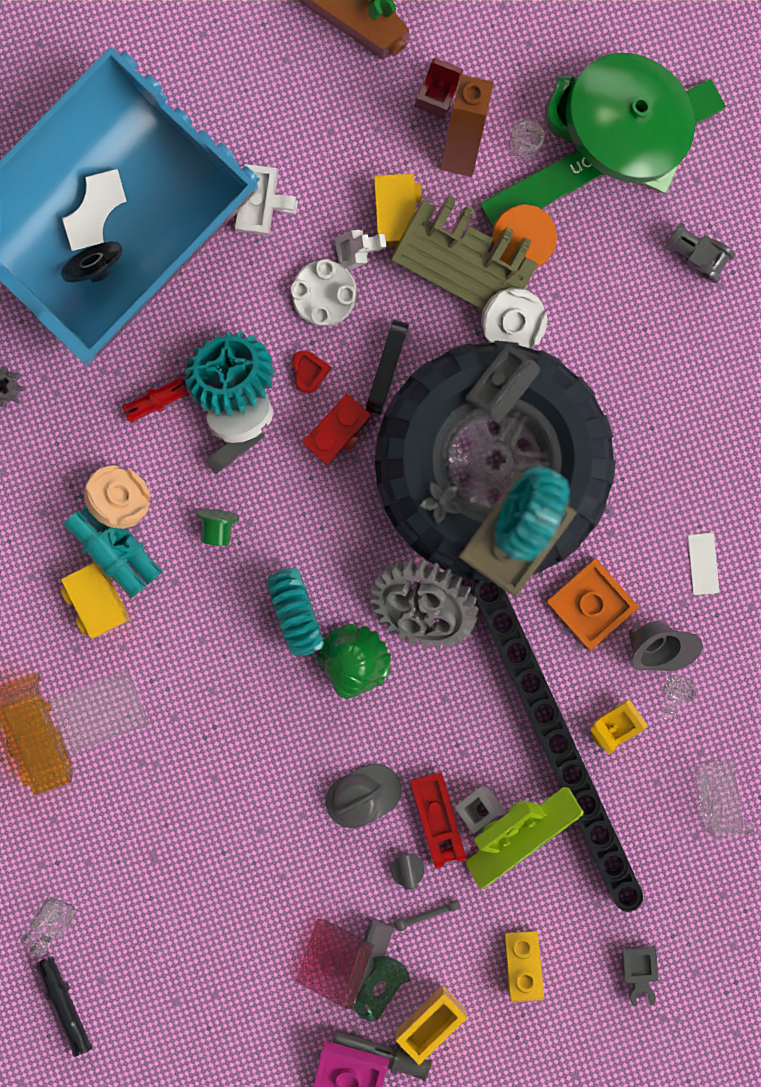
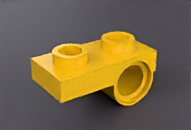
(524, 967)

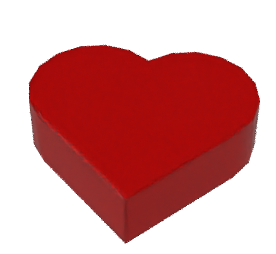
(310, 371)

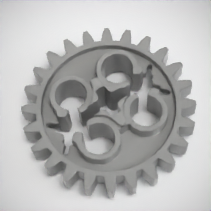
(435, 598)

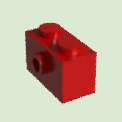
(337, 430)

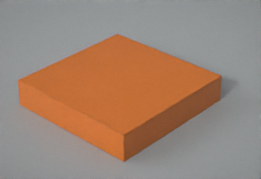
(592, 604)

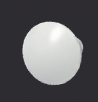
(324, 293)

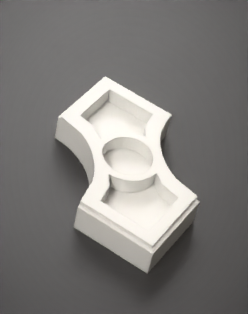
(101, 196)

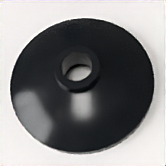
(92, 263)

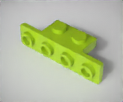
(520, 834)

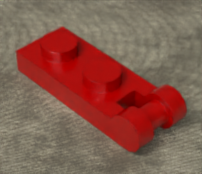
(437, 818)

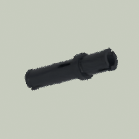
(57, 992)

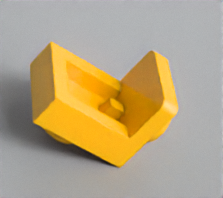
(617, 726)

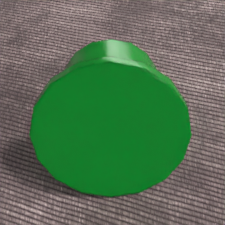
(216, 526)

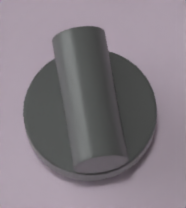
(407, 870)

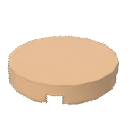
(116, 497)

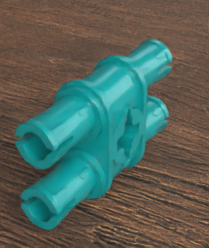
(113, 551)

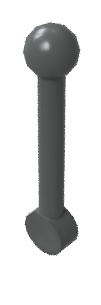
(401, 924)

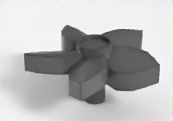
(441, 502)

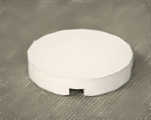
(514, 317)
(241, 426)

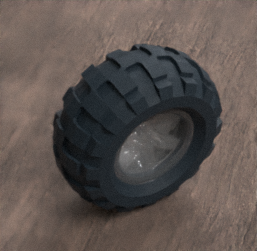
(422, 446)

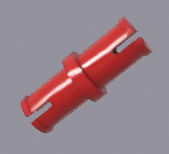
(155, 399)

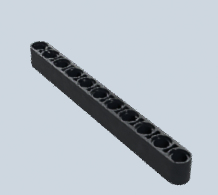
(569, 755)

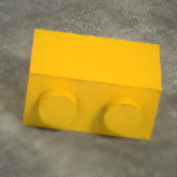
(395, 204)
(94, 601)
(430, 1024)

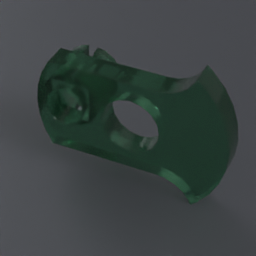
(387, 970)

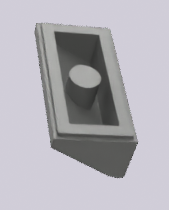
(503, 383)
(379, 934)

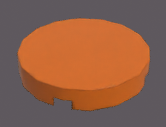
(531, 223)

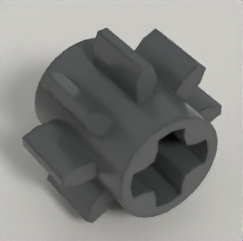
(12, 386)

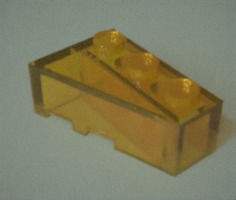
(33, 736)

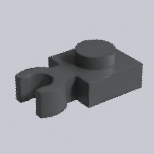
(640, 969)

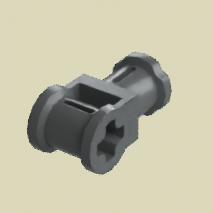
(701, 253)

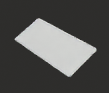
(703, 563)

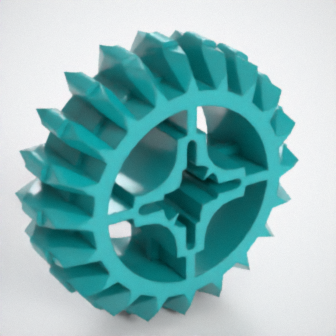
(240, 379)
(531, 513)
(295, 612)

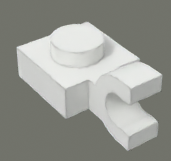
(353, 248)

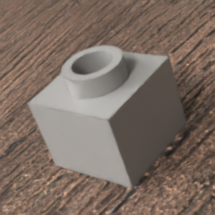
(471, 809)

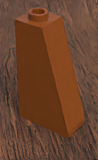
(379, 36)
(466, 125)

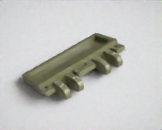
(463, 262)

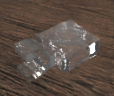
(48, 922)

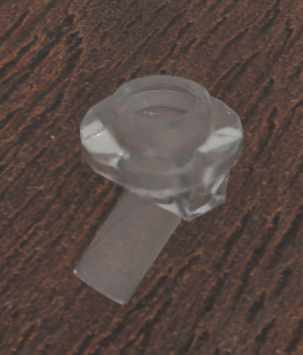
(676, 692)

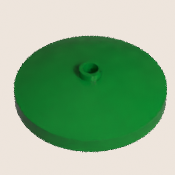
(630, 117)

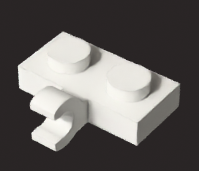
(257, 212)

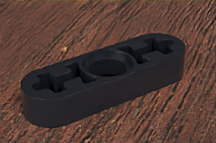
(387, 367)

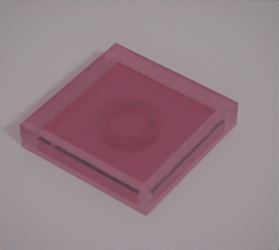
(334, 963)

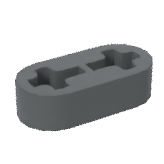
(230, 453)

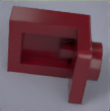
(438, 88)

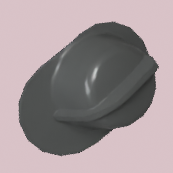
(662, 648)
(363, 796)

